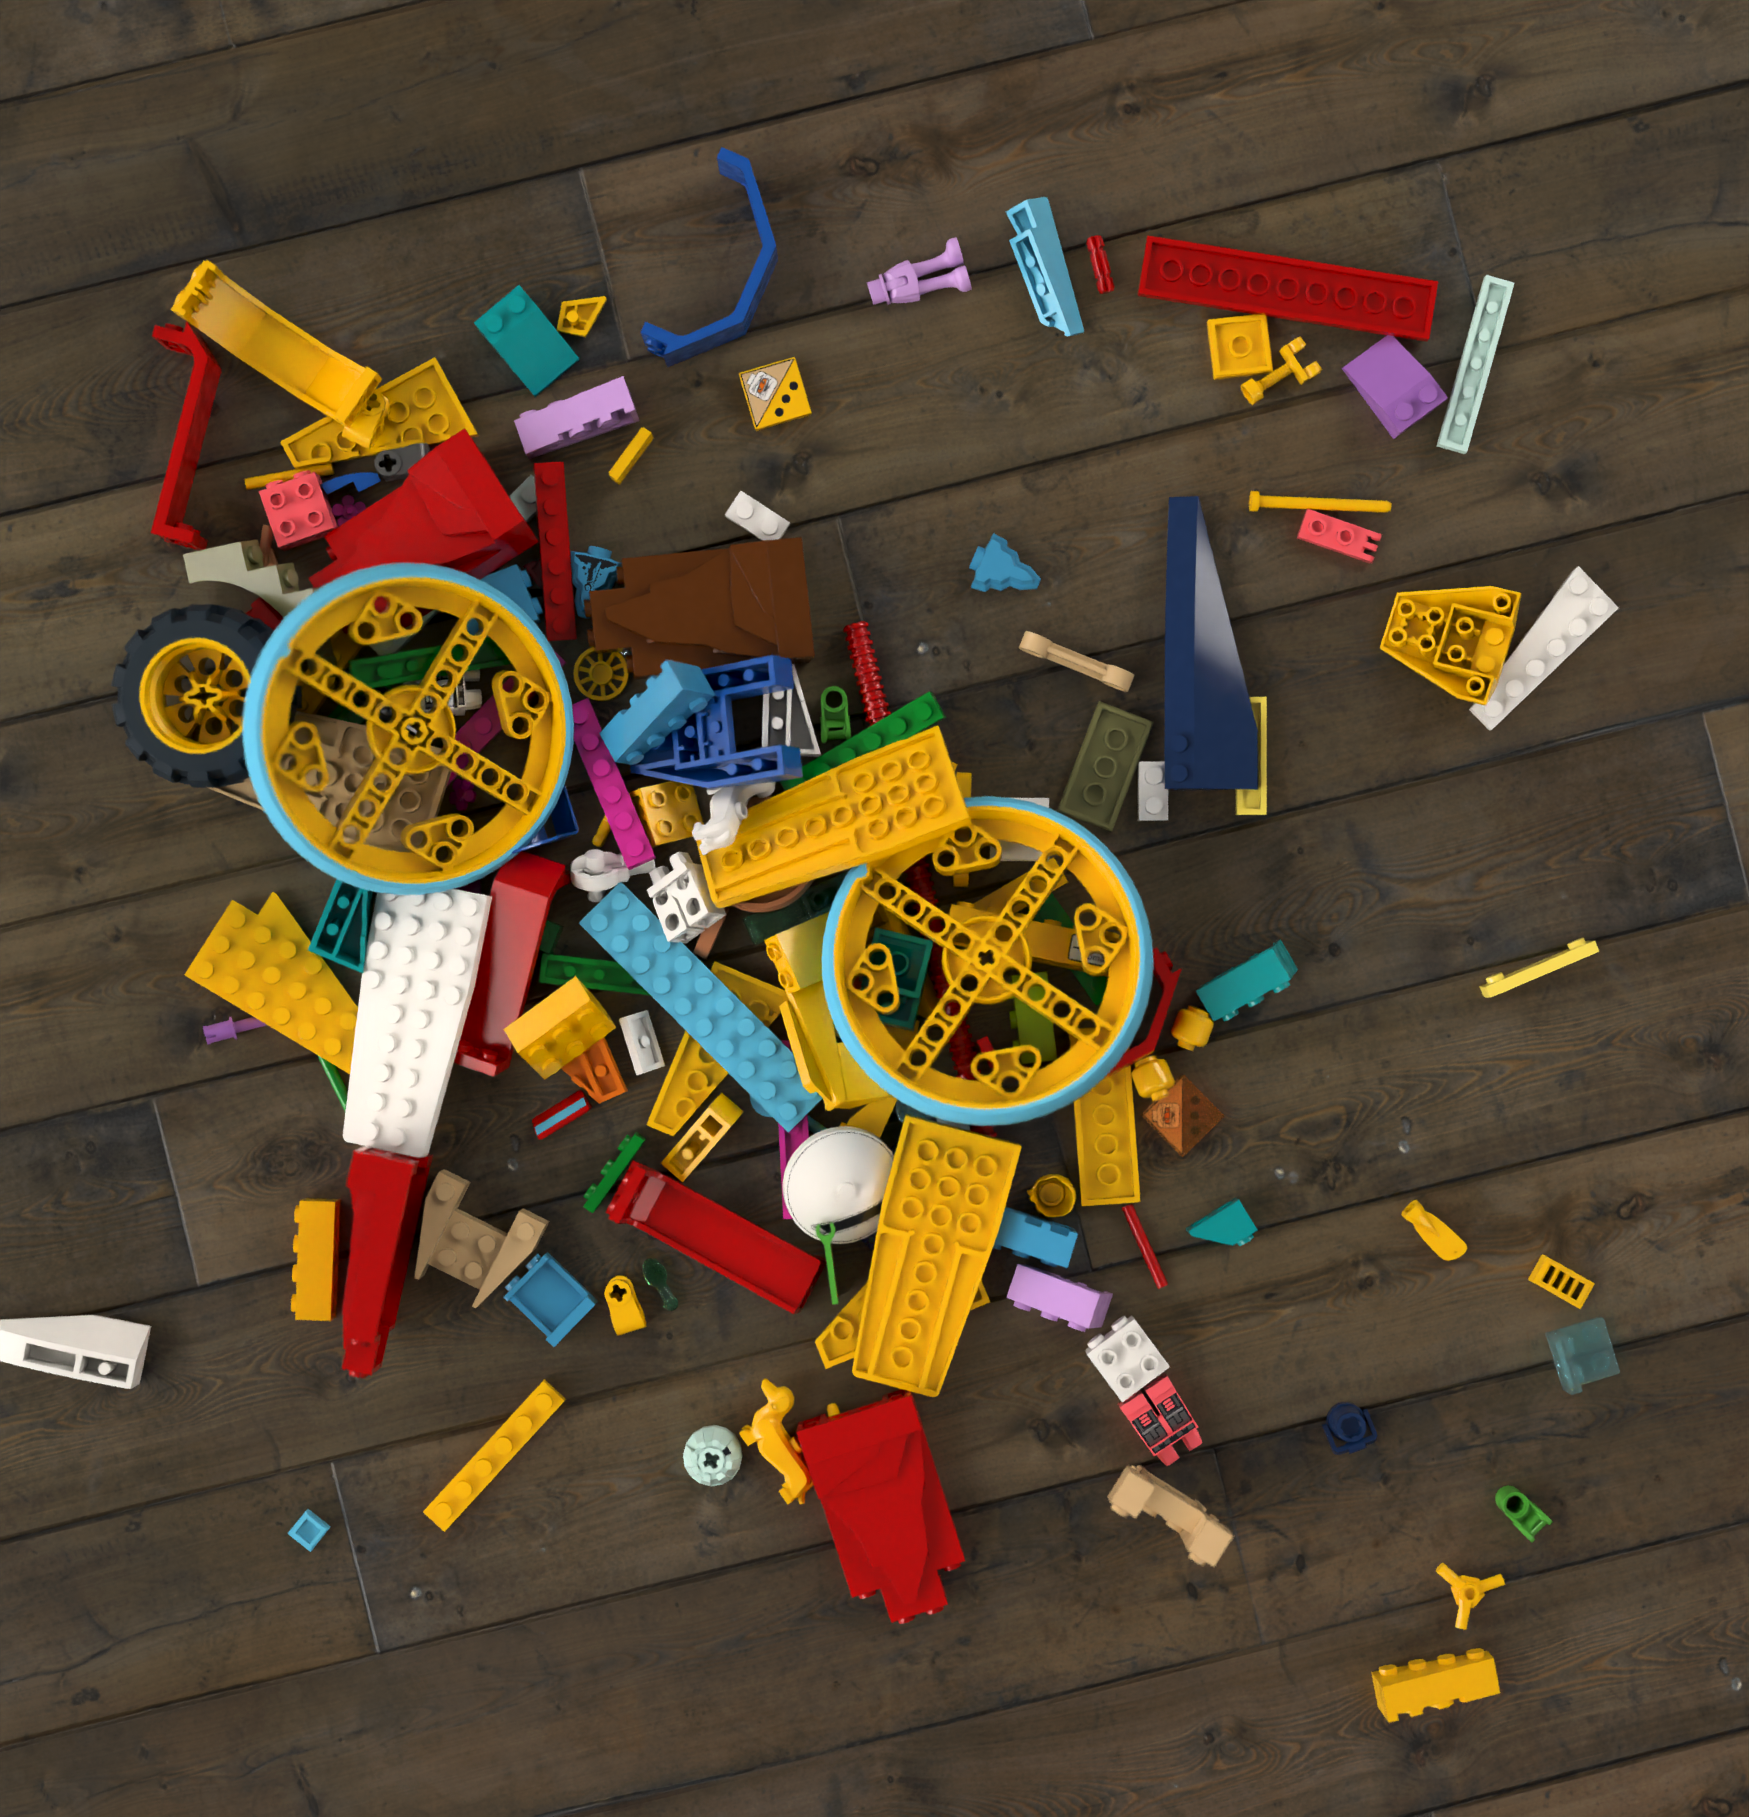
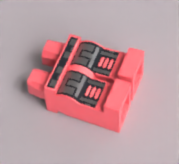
(1168, 1426)

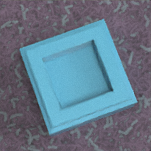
(309, 1530)

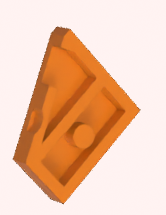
(597, 1072)

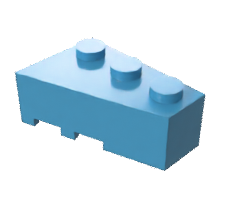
(1036, 1238)

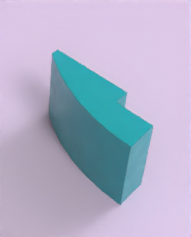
(911, 964)

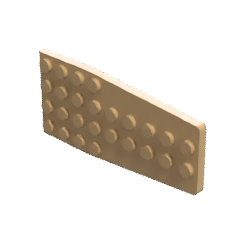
(347, 762)

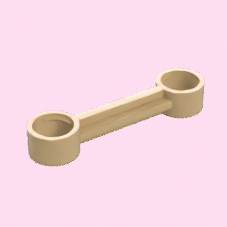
(1046, 649)

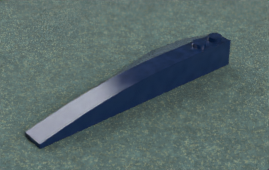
(1207, 703)

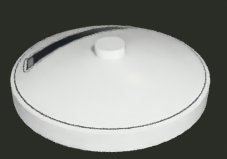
(838, 1180)

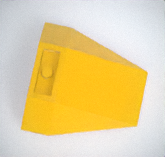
(1454, 637)

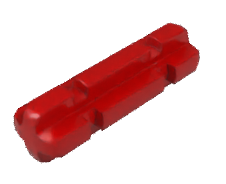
(1100, 264)

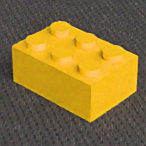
(559, 1028)

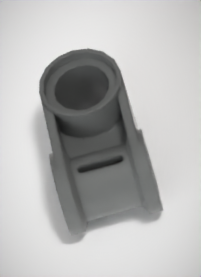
(402, 458)

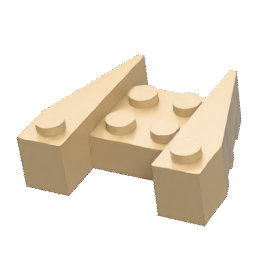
(468, 1245)
(1143, 1491)

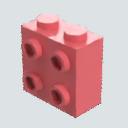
(298, 510)

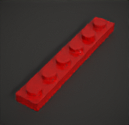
(554, 551)

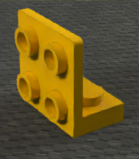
(667, 811)

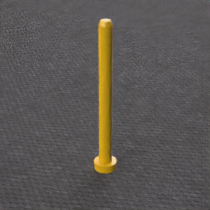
(1257, 500)

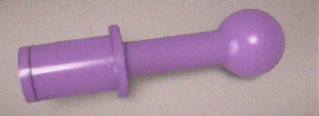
(229, 1029)

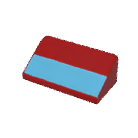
(561, 1114)

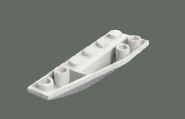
(77, 1347)

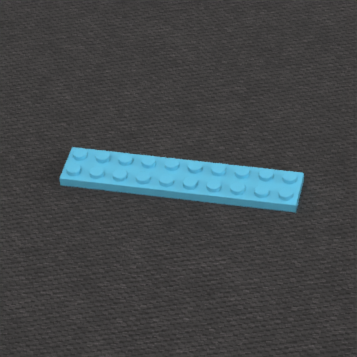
(701, 1005)

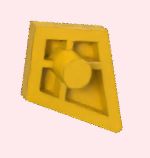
(579, 315)

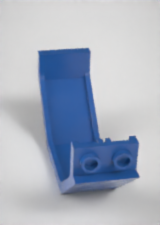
(680, 348)

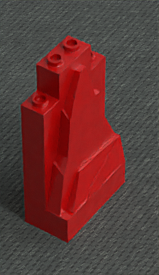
(442, 515)
(386, 1211)
(884, 1503)

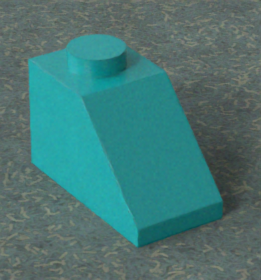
(1225, 1225)

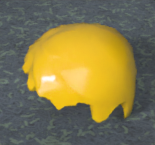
(1053, 1195)

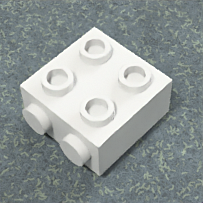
(1126, 1357)

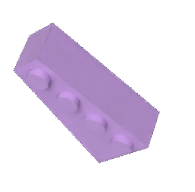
(577, 418)

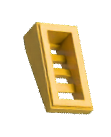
(1541, 1270)

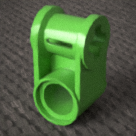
(834, 717)
(1525, 1515)

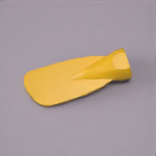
(1434, 1232)

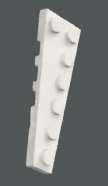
(1557, 632)

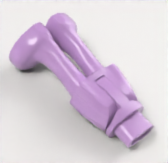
(902, 283)

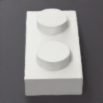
(756, 518)
(1152, 791)
(641, 1042)

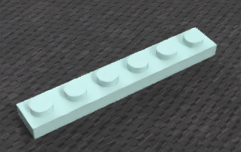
(1475, 364)

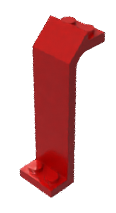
(189, 435)
(508, 958)
(716, 1237)

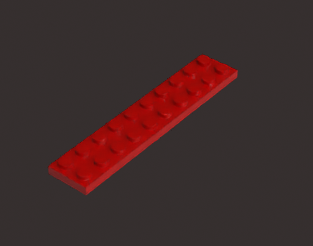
(1287, 288)

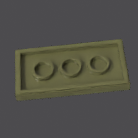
(1105, 766)

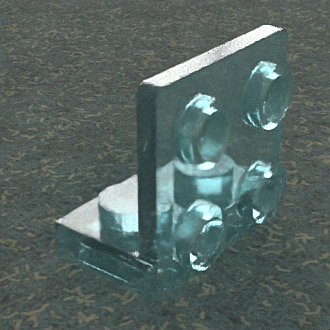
(1582, 1354)

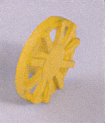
(601, 674)

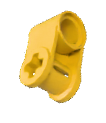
(368, 422)
(626, 1310)

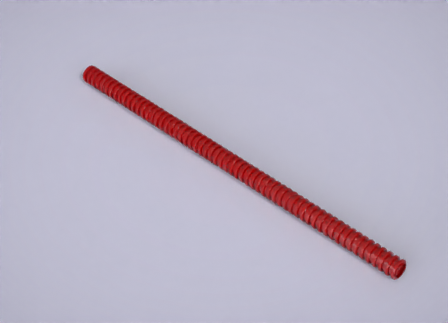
(917, 874)

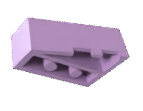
(1058, 1297)

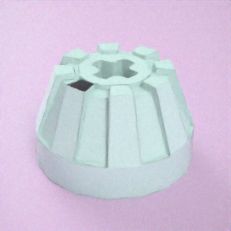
(712, 1455)

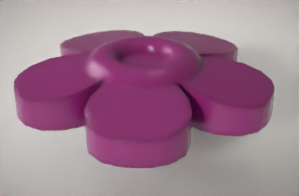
(348, 511)
(462, 794)

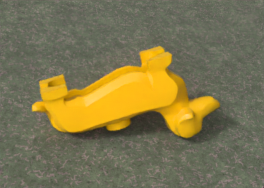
(776, 1444)

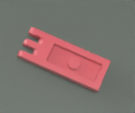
(1338, 535)

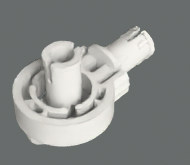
(603, 872)

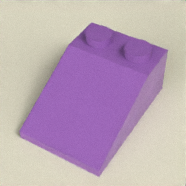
(1394, 385)

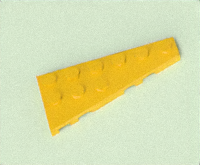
(419, 412)
(693, 1070)

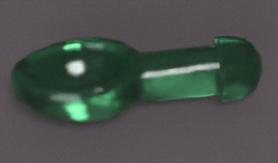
(656, 1276)

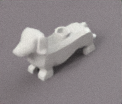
(726, 814)

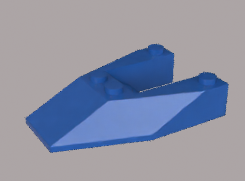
(705, 747)

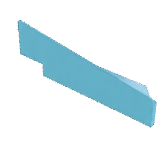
(1044, 266)

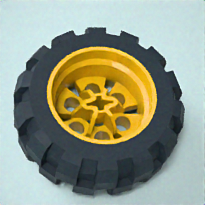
(154, 670)

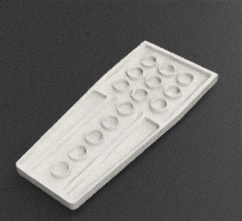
(412, 1015)

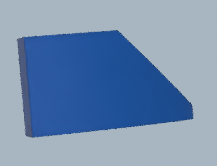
(361, 480)

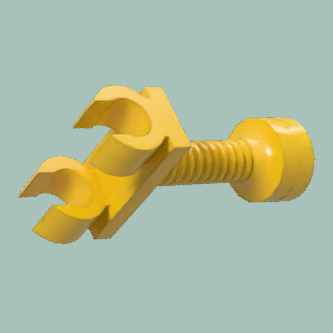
(1254, 389)

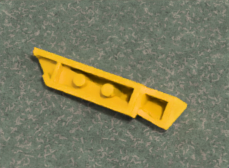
(814, 1043)

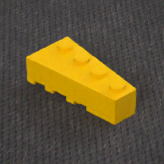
(1434, 1683)

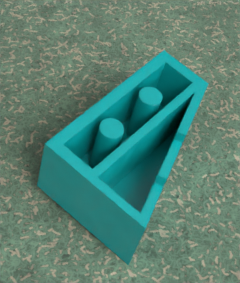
(344, 926)
(1248, 982)

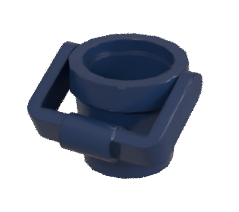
(1348, 1424)

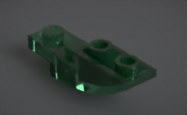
(811, 904)

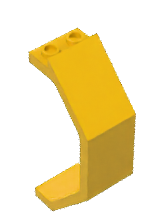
(275, 345)

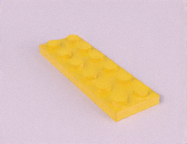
(1107, 1139)

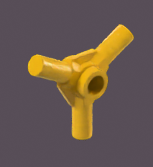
(1467, 1591)

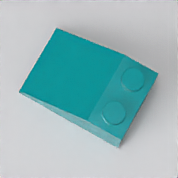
(526, 340)

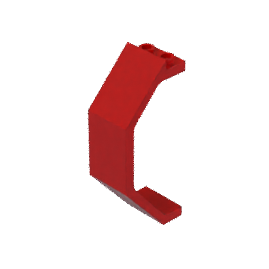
(1167, 982)

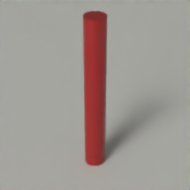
(1144, 1245)

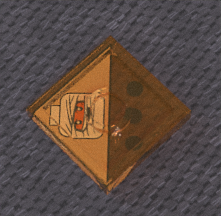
(1183, 1116)

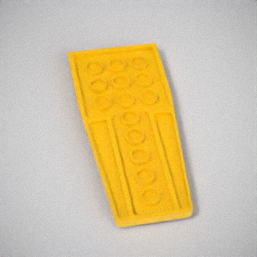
(841, 820)
(930, 1251)

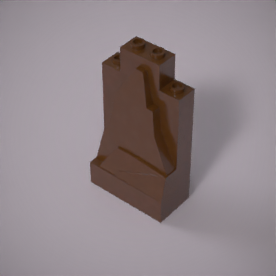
(706, 607)

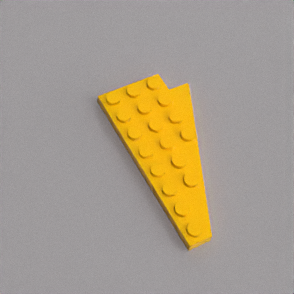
(270, 974)

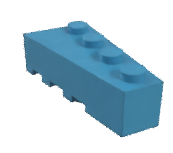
(657, 711)

